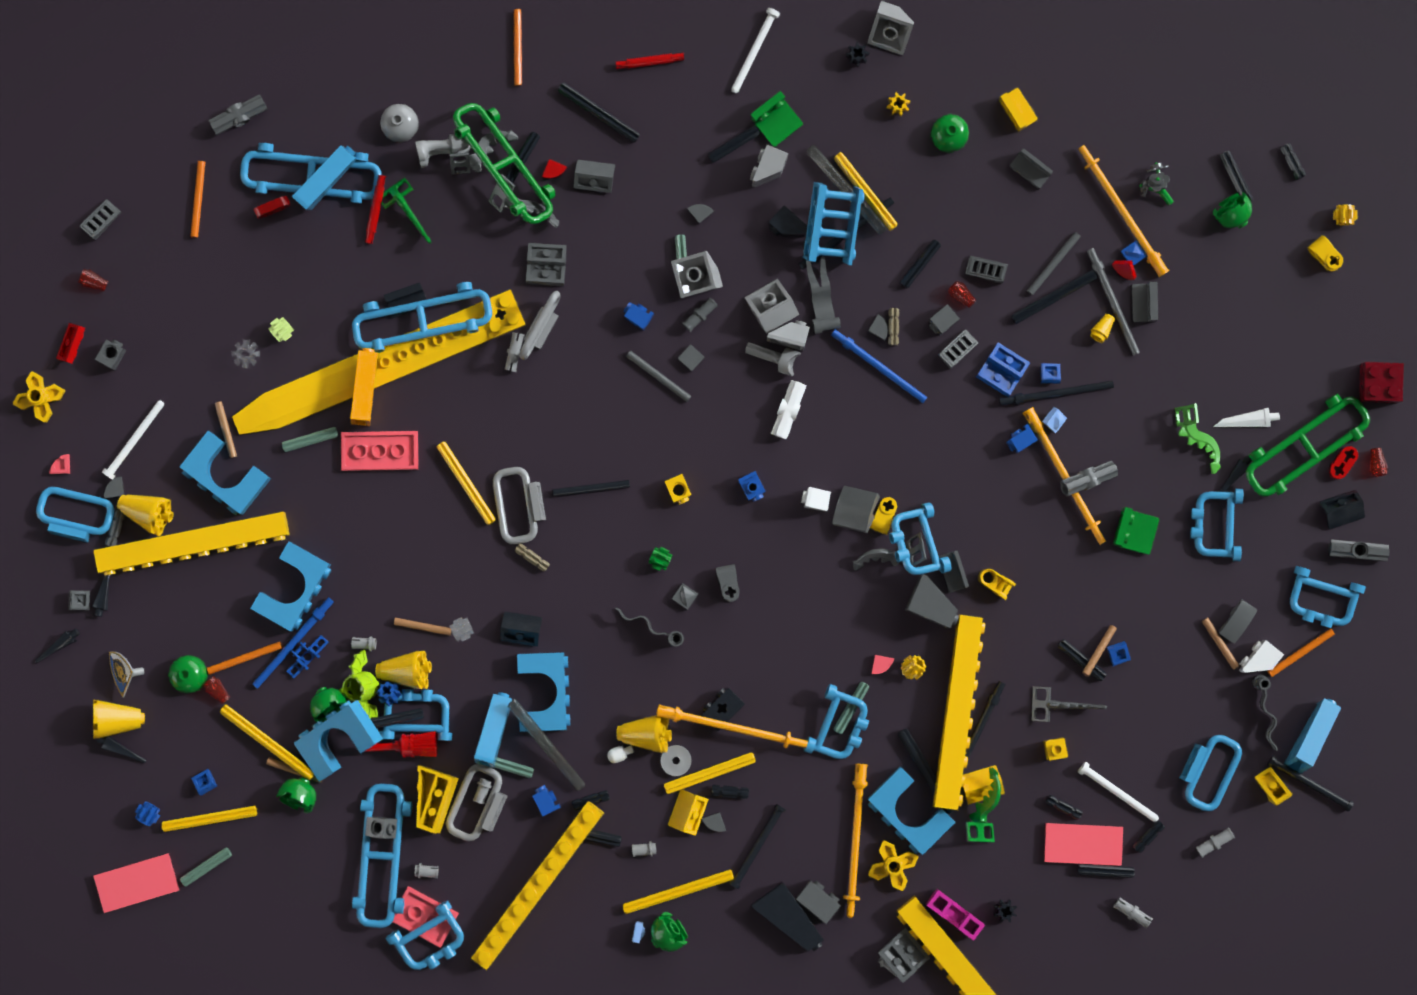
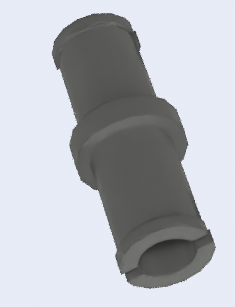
(700, 314)

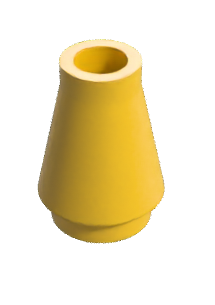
(1102, 329)

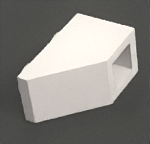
(816, 499)
(1262, 658)

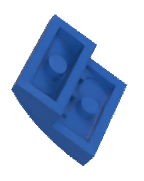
(1003, 369)

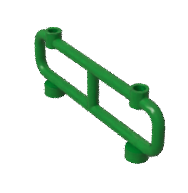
(491, 117)
(1259, 456)

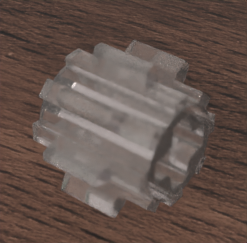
(462, 629)

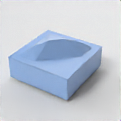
(1054, 420)
(639, 932)

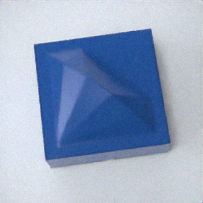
(1134, 252)
(1050, 373)
(1118, 653)
(204, 782)

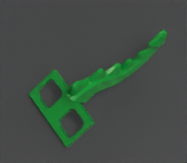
(401, 202)
(982, 811)

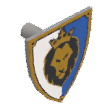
(122, 671)

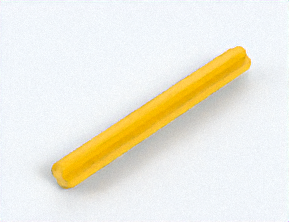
(869, 196)
(466, 483)
(709, 773)
(209, 818)

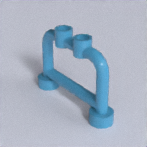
(1198, 515)
(897, 536)
(1326, 620)
(426, 696)
(861, 723)
(432, 960)

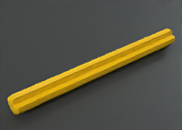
(267, 742)
(678, 891)

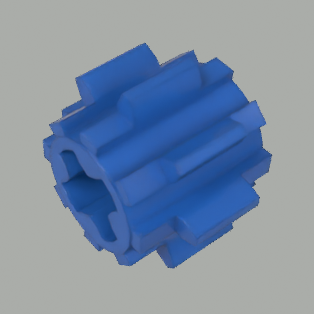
(392, 697)
(147, 813)

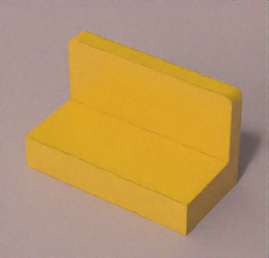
(1018, 109)
(978, 784)
(688, 812)

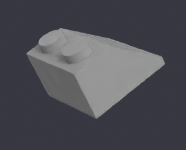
(772, 306)

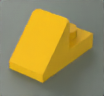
(1273, 786)

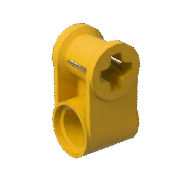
(1325, 252)
(884, 518)
(997, 583)

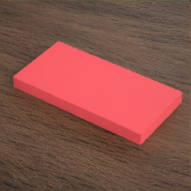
(379, 450)
(1083, 844)
(136, 882)

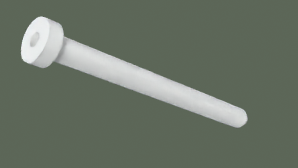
(772, 14)
(133, 440)
(1084, 769)

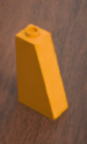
(364, 387)

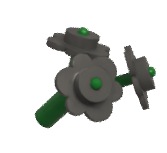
(1157, 183)

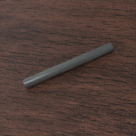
(1054, 262)
(657, 375)

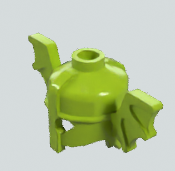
(361, 685)

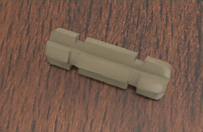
(893, 327)
(532, 557)

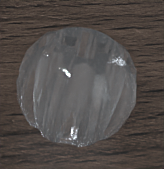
(246, 348)

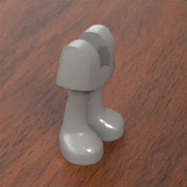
(433, 147)

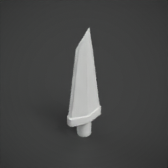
(1252, 419)

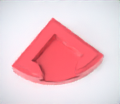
(61, 465)
(881, 664)

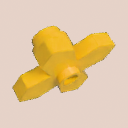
(41, 407)
(902, 862)

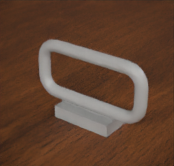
(541, 326)
(533, 502)
(491, 810)

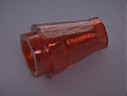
(92, 280)
(962, 294)
(1378, 464)
(216, 689)

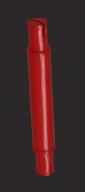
(650, 60)
(375, 209)

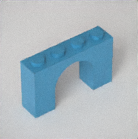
(198, 466)
(289, 614)
(554, 666)
(314, 744)
(920, 836)

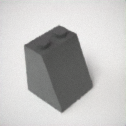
(932, 604)

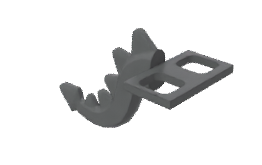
(472, 161)
(530, 205)
(889, 555)
(1053, 704)

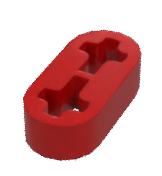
(272, 207)
(1340, 460)

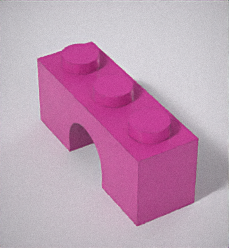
(955, 914)

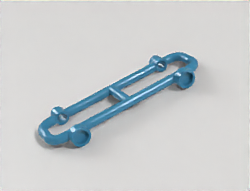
(265, 151)
(372, 311)
(395, 905)

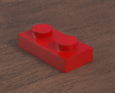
(70, 343)

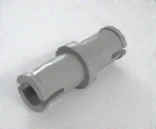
(513, 352)
(1215, 842)
(1133, 912)

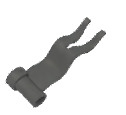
(821, 300)
(671, 636)
(1257, 680)

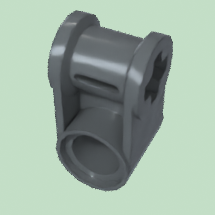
(728, 579)

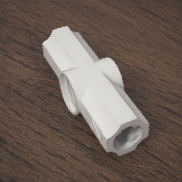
(788, 409)

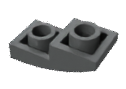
(1238, 621)

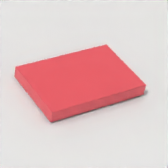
(418, 911)

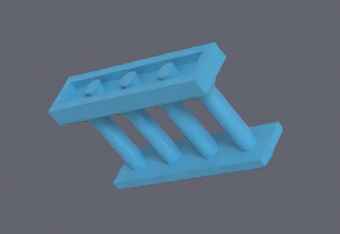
(818, 212)

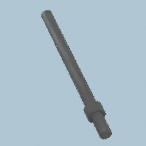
(1098, 268)

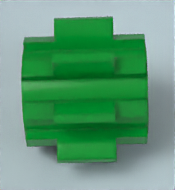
(660, 558)

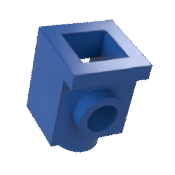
(638, 315)
(1021, 440)
(745, 482)
(545, 800)

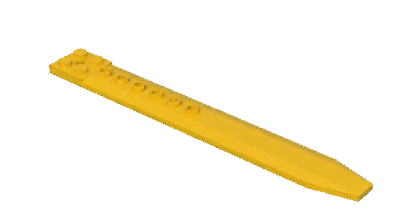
(336, 382)

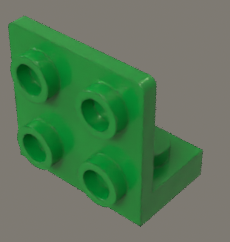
(776, 119)
(1135, 531)

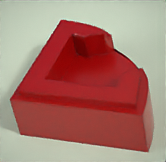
(553, 170)
(1125, 269)

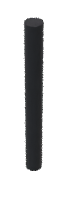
(591, 488)

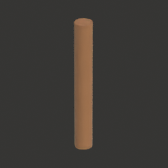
(225, 429)
(422, 626)
(1220, 643)
(1099, 650)
(283, 766)

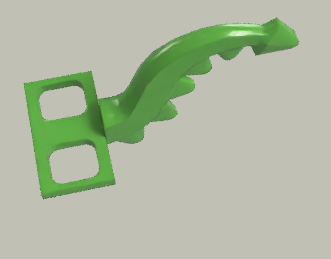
(1189, 429)

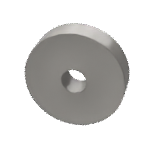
(676, 769)

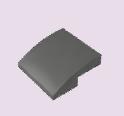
(546, 264)
(855, 509)
(903, 955)

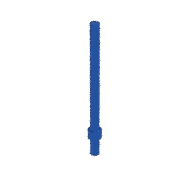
(848, 343)
(317, 615)

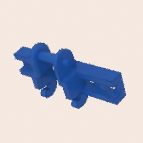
(310, 650)

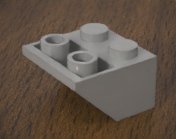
(770, 166)

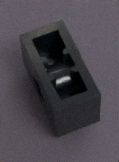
(733, 703)

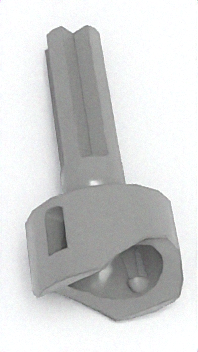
(784, 360)

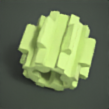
(281, 329)

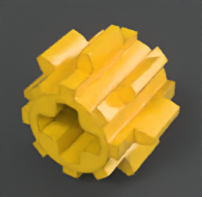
(901, 99)
(1345, 215)
(913, 667)

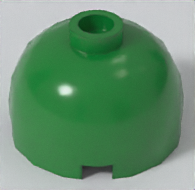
(950, 133)
(1234, 211)
(188, 674)
(326, 701)
(297, 794)
(667, 933)

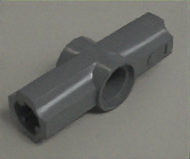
(238, 114)
(1089, 478)
(1346, 549)

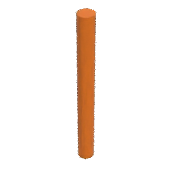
(517, 48)
(197, 199)
(1301, 652)
(243, 658)

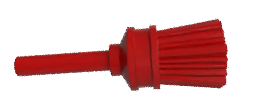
(411, 745)

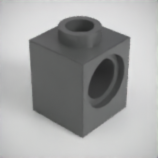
(943, 320)
(103, 357)
(381, 827)

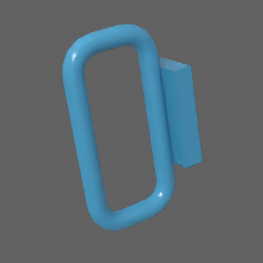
(71, 529)
(1196, 764)

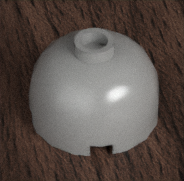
(399, 123)

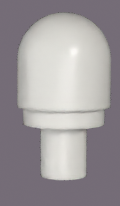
(619, 753)

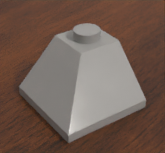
(890, 28)
(696, 274)
(790, 335)

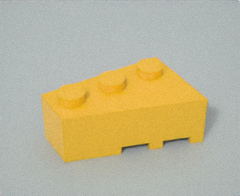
(434, 798)

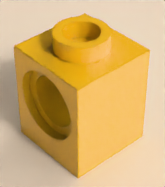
(678, 480)
(1055, 749)

